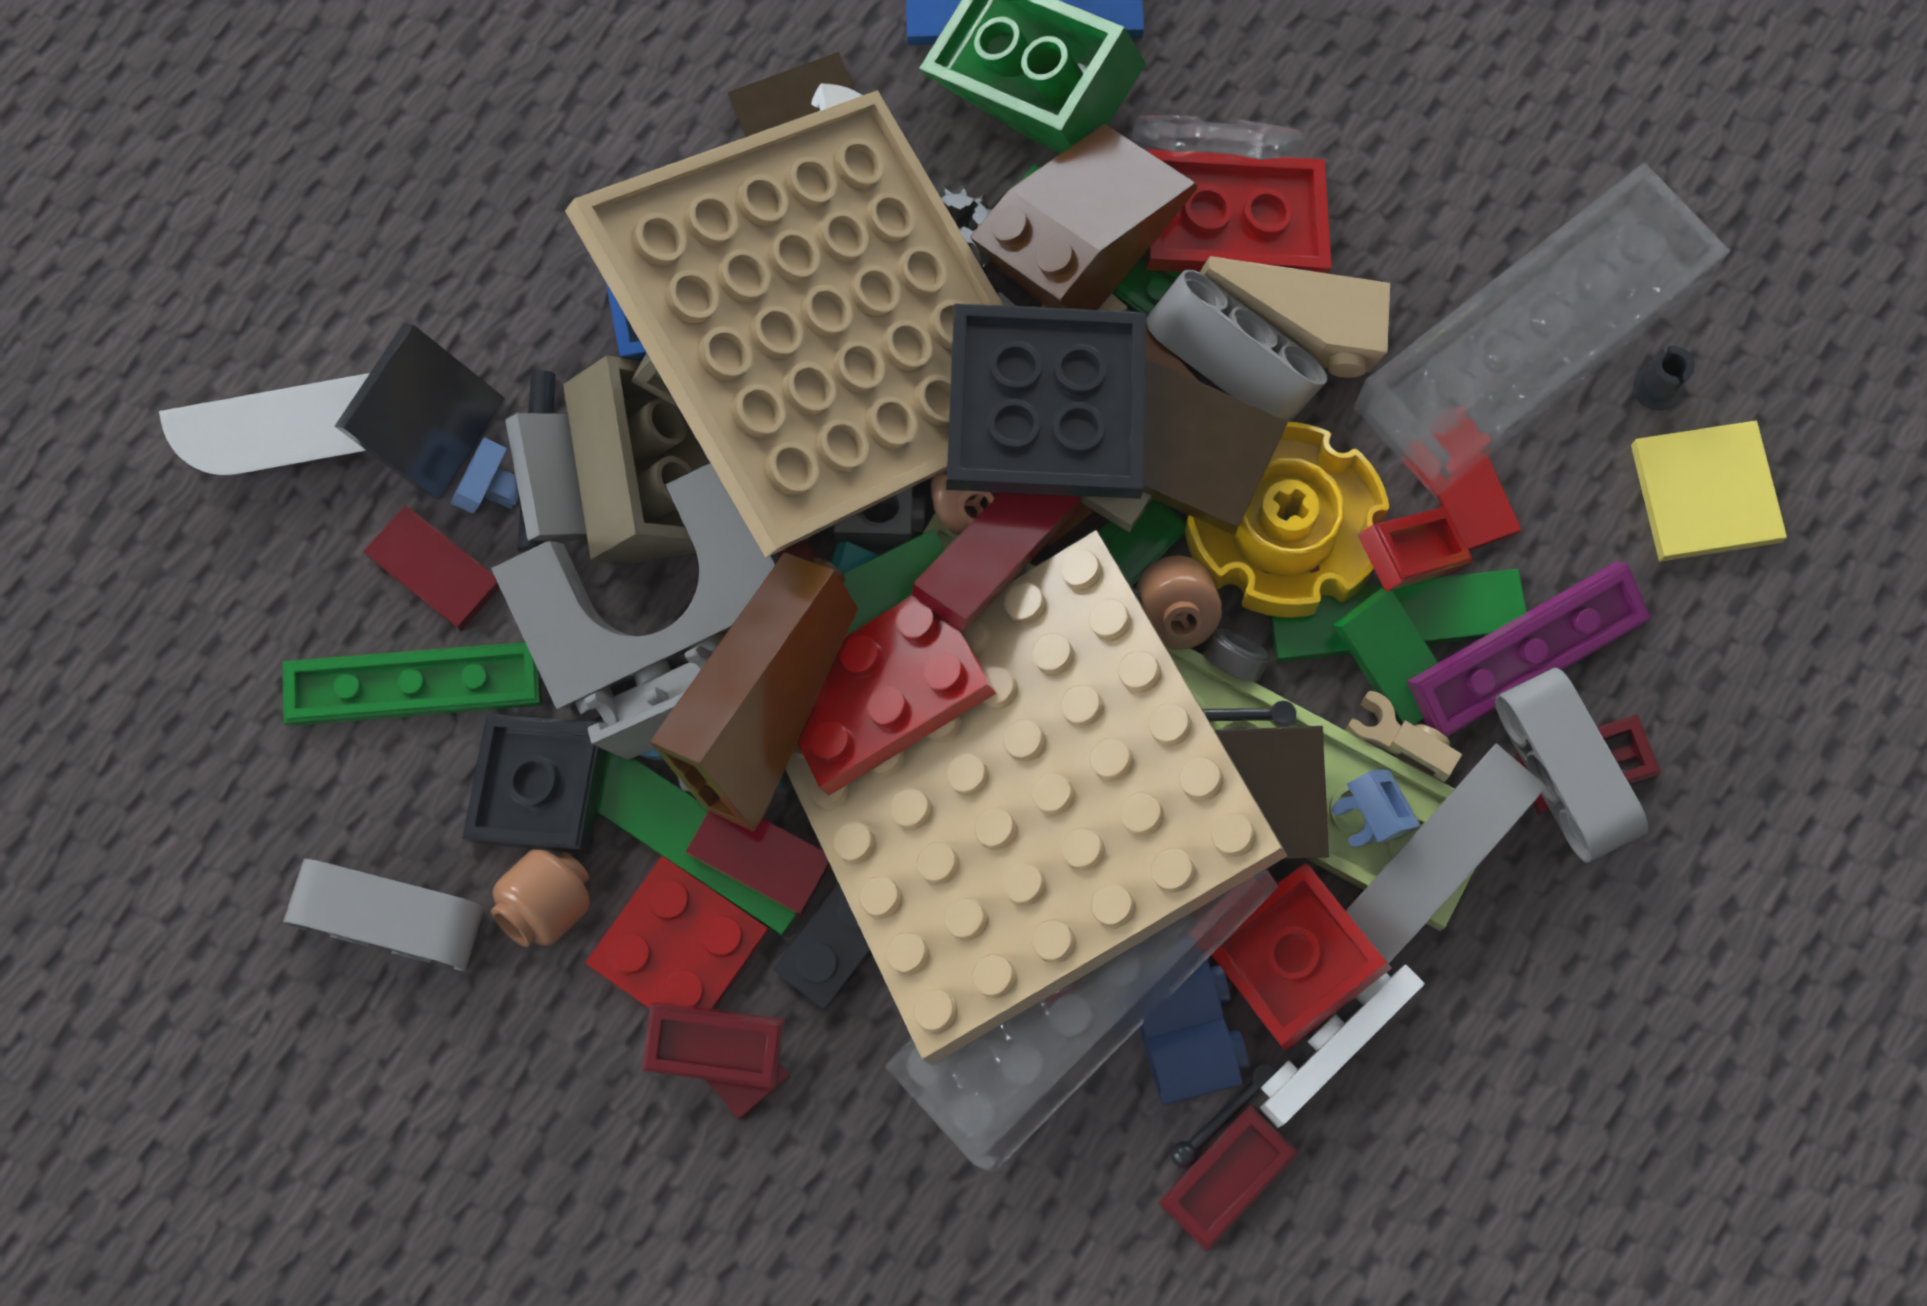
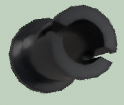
(1661, 382)

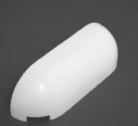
(263, 428)

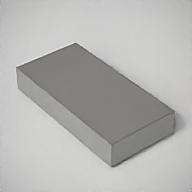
(546, 476)

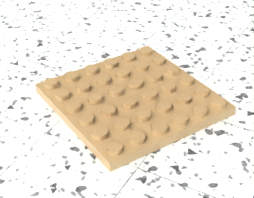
(796, 310)
(1044, 817)

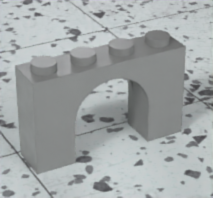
(587, 655)

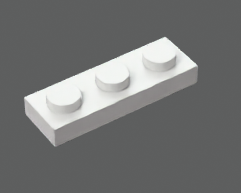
(1336, 1045)

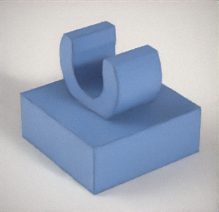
(485, 480)
(1382, 805)

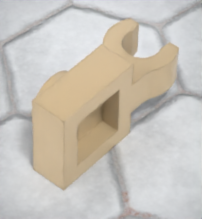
(1415, 745)

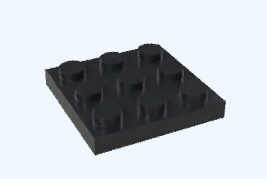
(1047, 401)

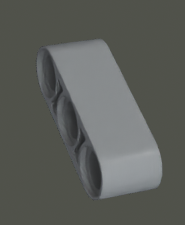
(1235, 346)
(1574, 762)
(384, 913)

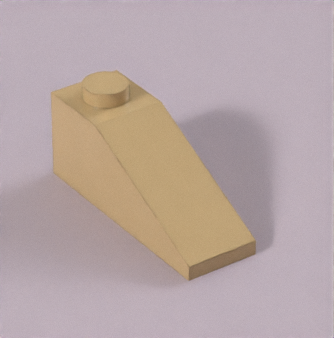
(1327, 315)

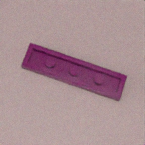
(1537, 641)

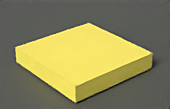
(1708, 491)

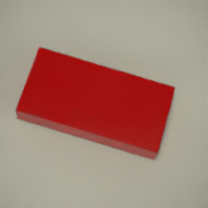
(1480, 507)
(1415, 548)

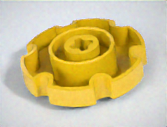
(1329, 503)

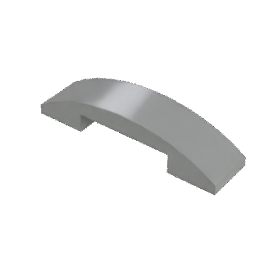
(1444, 851)

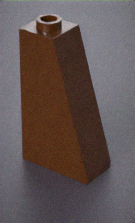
(758, 690)

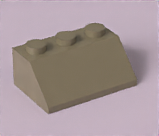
(624, 457)

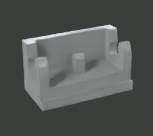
(639, 712)

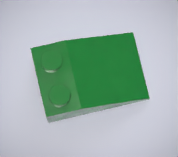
(1036, 66)

